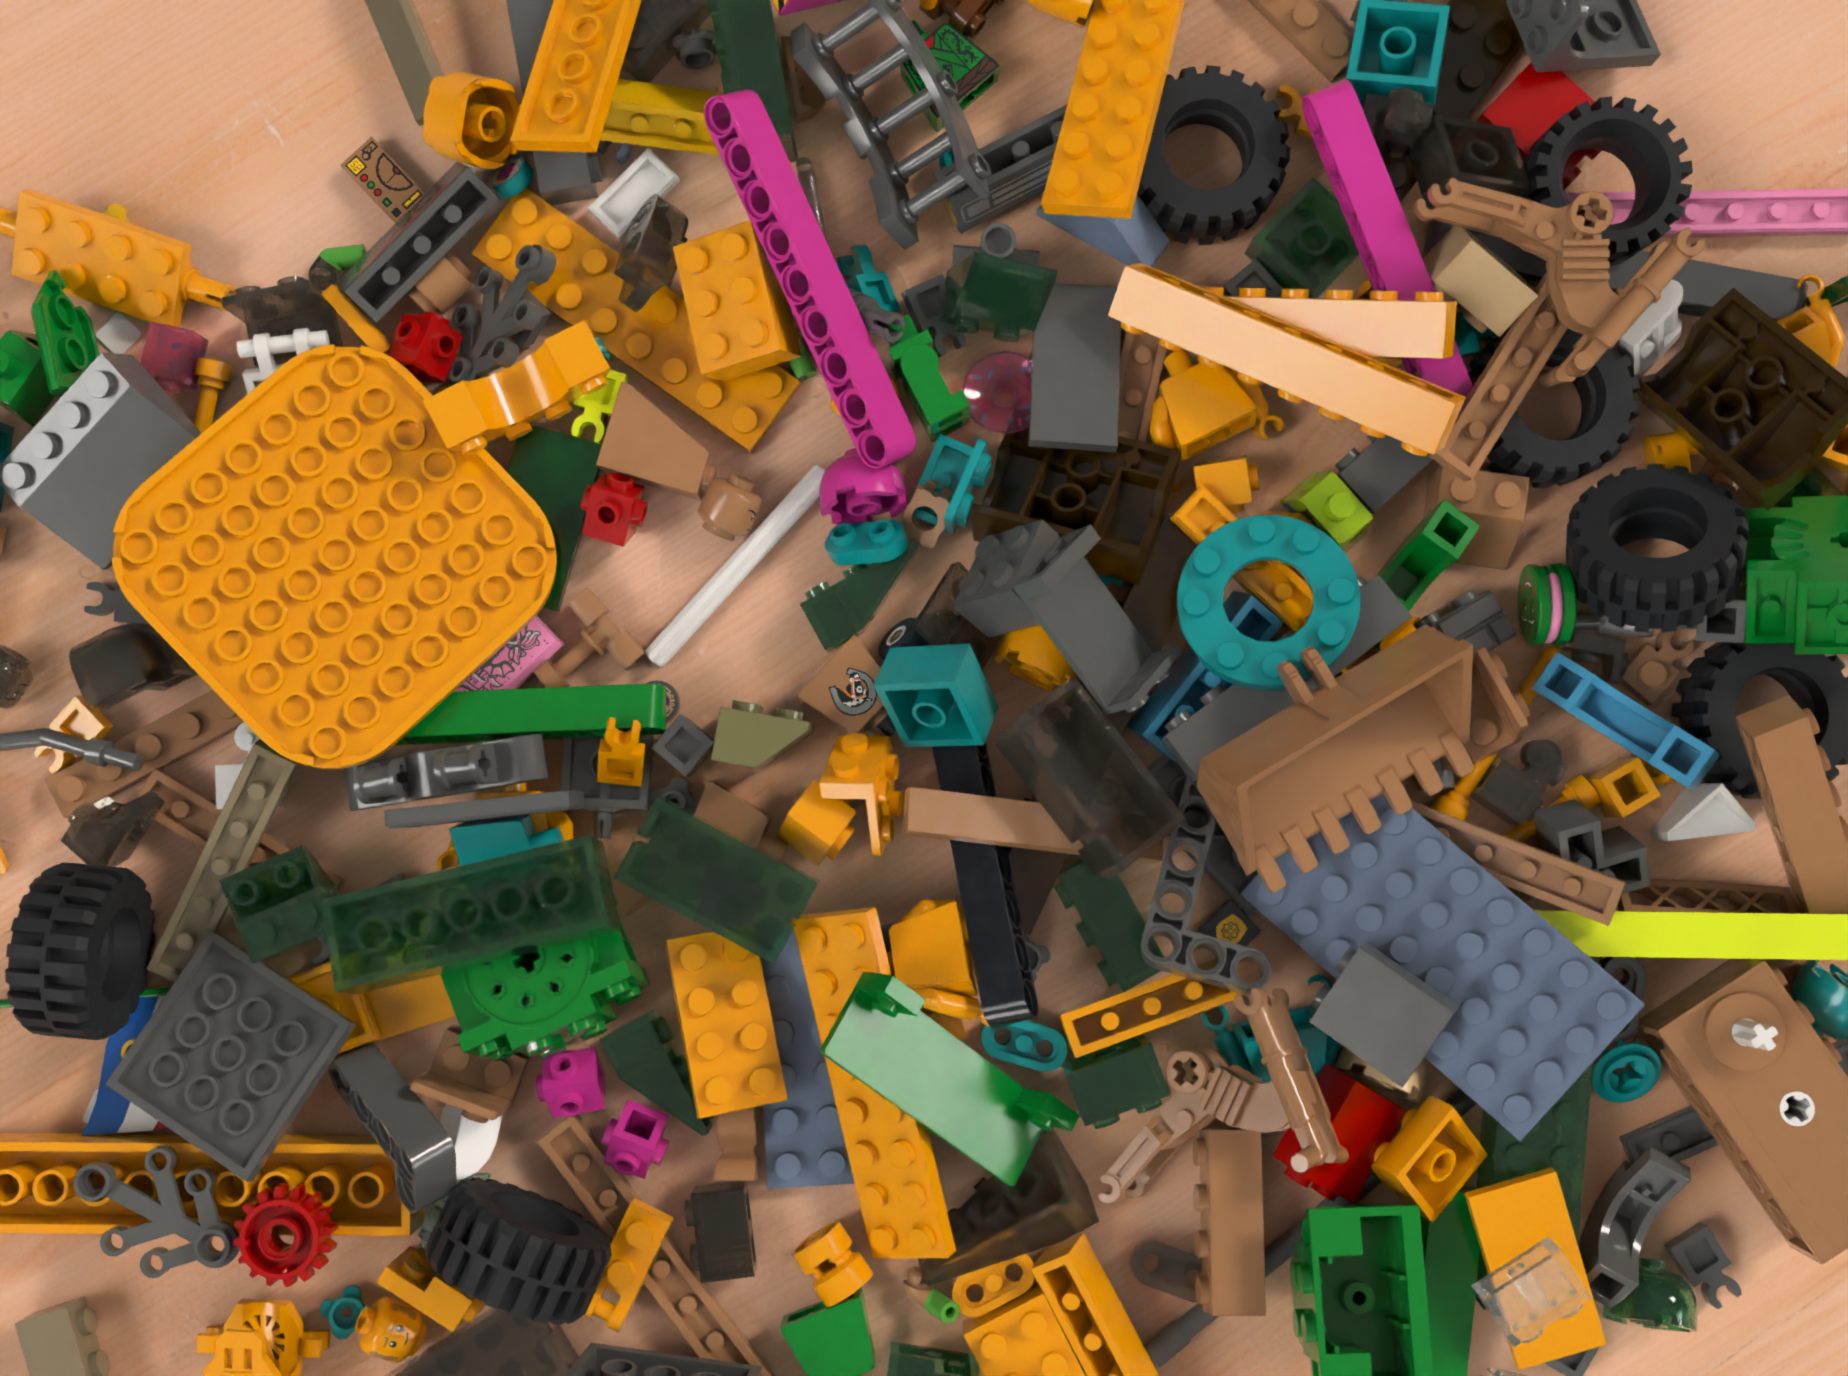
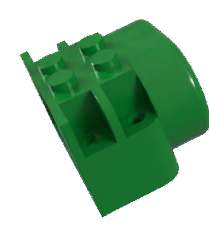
(1362, 1291)

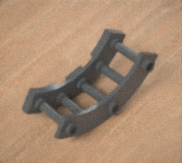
(869, 134)

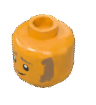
(390, 1329)

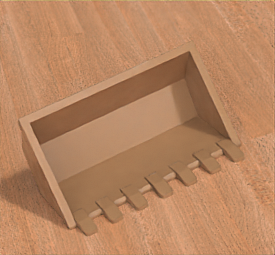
(1341, 750)

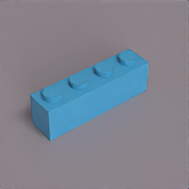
(1192, 680)

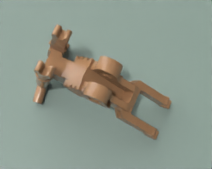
(1575, 262)
(1234, 1098)

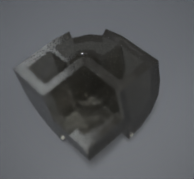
(126, 663)

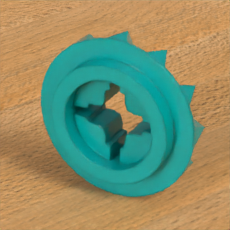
(1630, 1083)

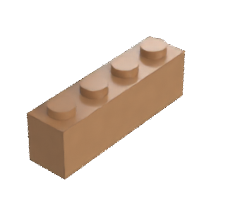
(1230, 1223)

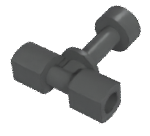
(1000, 242)

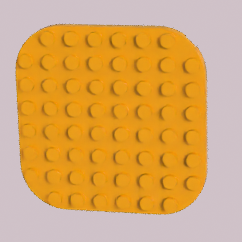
(333, 557)

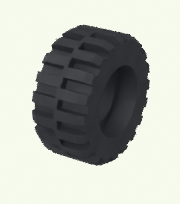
(1252, 126)
(1604, 422)
(1658, 506)
(1712, 694)
(80, 951)
(518, 1251)

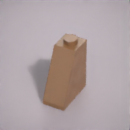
(653, 448)

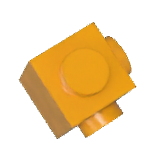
(1229, 480)

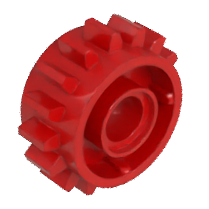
(264, 1249)

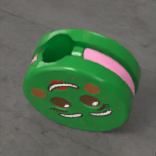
(1547, 604)

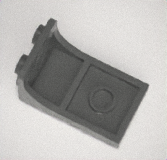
(1584, 34)

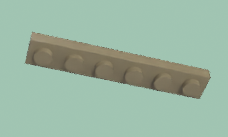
(225, 853)

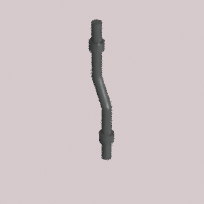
(94, 750)

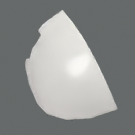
(471, 1140)

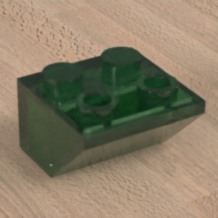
(279, 903)

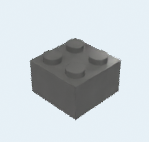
(1000, 562)

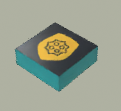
(1230, 925)

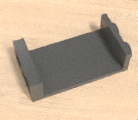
(1092, 626)

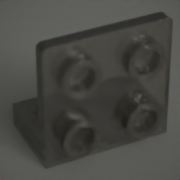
(281, 309)

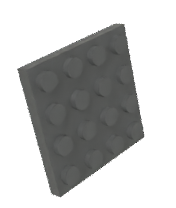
(231, 1055)

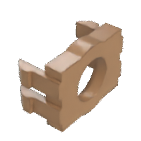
(938, 502)

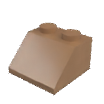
(1491, 501)

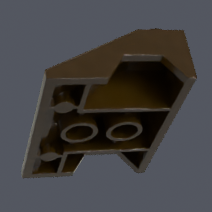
(1750, 398)
(1069, 488)

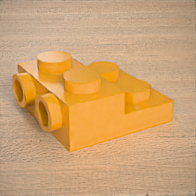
(420, 1286)

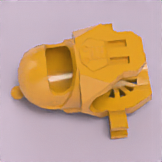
(261, 1346)

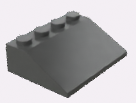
(95, 452)

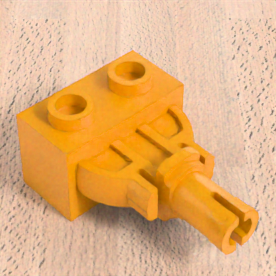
(818, 825)

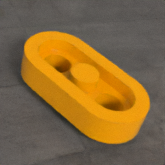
(995, 1284)

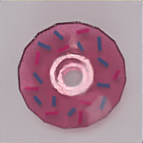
(996, 375)

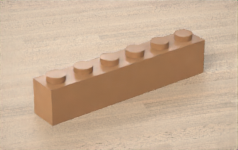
(1799, 803)

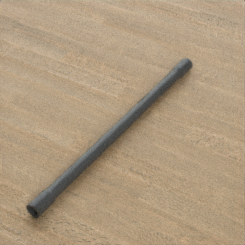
(1181, 1331)

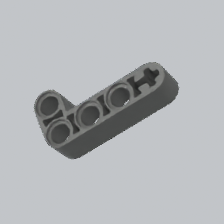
(399, 1124)

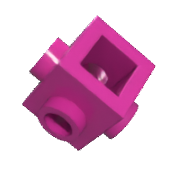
(572, 1082)
(636, 1140)

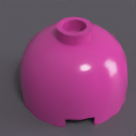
(856, 492)

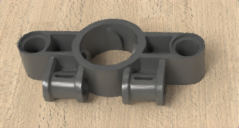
(446, 772)

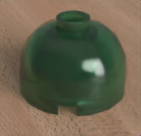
(1658, 1302)

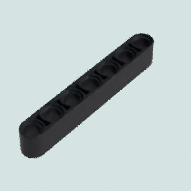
(989, 899)

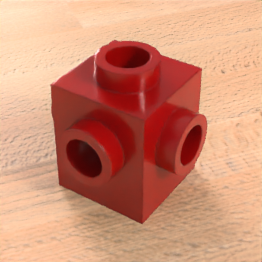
(425, 346)
(613, 508)

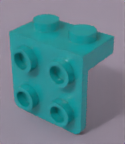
(959, 469)

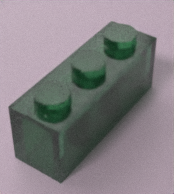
(1109, 923)

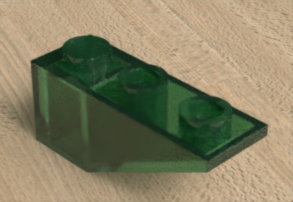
(855, 601)
(650, 1066)

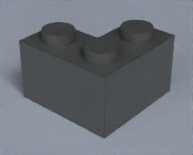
(1577, 836)

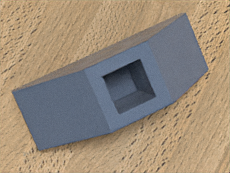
(1123, 239)

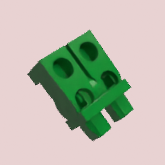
(918, 365)

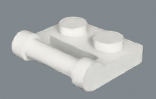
(1653, 331)

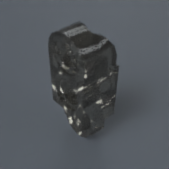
(648, 252)

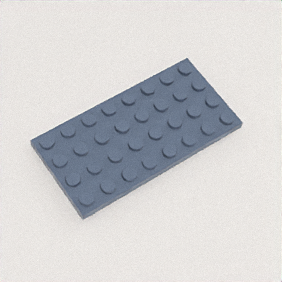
(1525, 994)

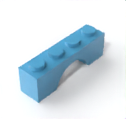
(1626, 722)

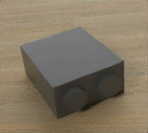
(1382, 1012)

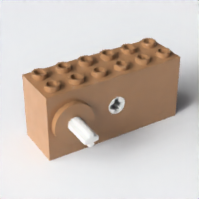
(1764, 1094)

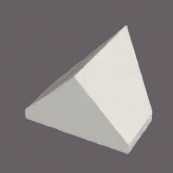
(1703, 813)

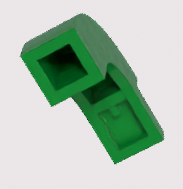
(1427, 553)

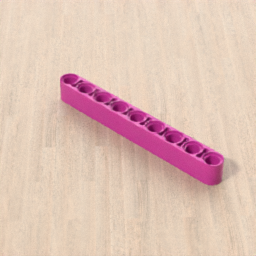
(1374, 214)
(809, 277)

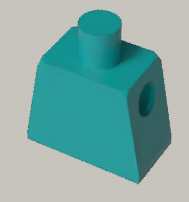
(499, 837)

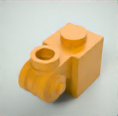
(1627, 786)

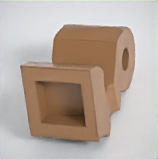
(738, 1141)

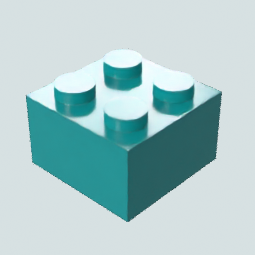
(1398, 48)
(936, 695)

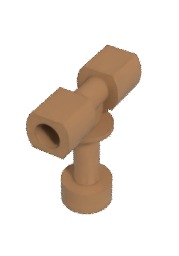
(599, 635)

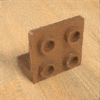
(1496, 714)
(470, 1083)

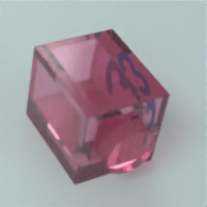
(172, 356)

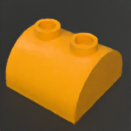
(1429, 1157)

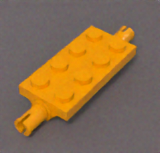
(106, 259)

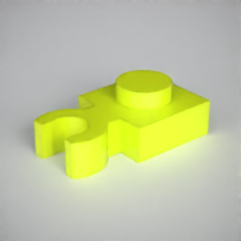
(597, 406)

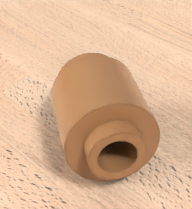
(441, 285)

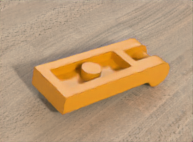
(631, 1259)

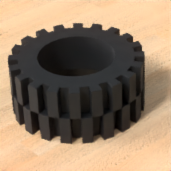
(1639, 145)

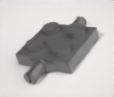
(580, 774)

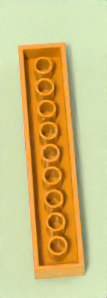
(345, 1169)

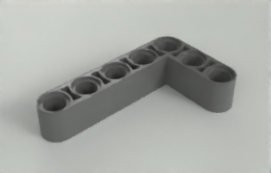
(1175, 926)

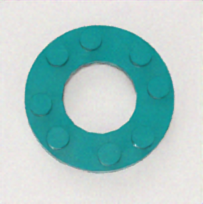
(1270, 538)

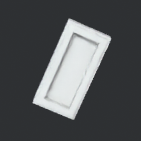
(628, 193)

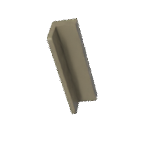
(407, 49)

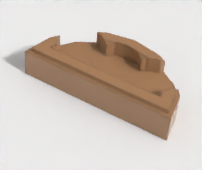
(805, 94)

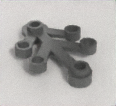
(497, 324)
(165, 1216)

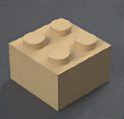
(1479, 280)

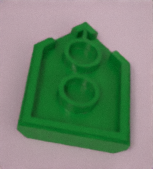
(62, 334)

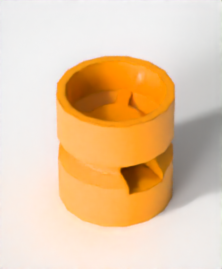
(845, 1272)

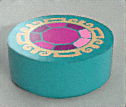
(512, 177)

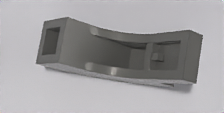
(1621, 1219)

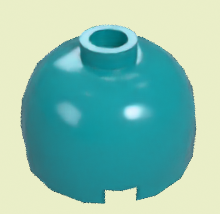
(1824, 996)

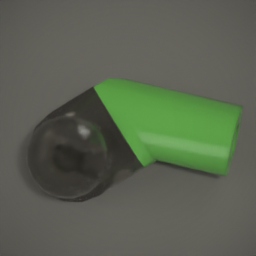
(332, 263)

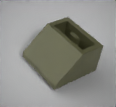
(754, 738)

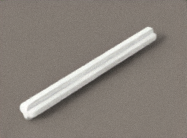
(736, 568)

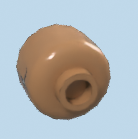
(729, 506)

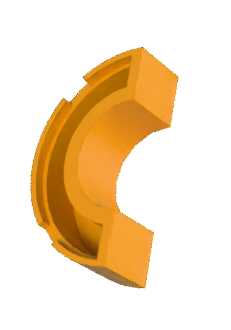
(521, 394)

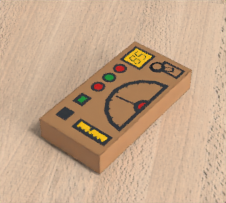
(383, 179)

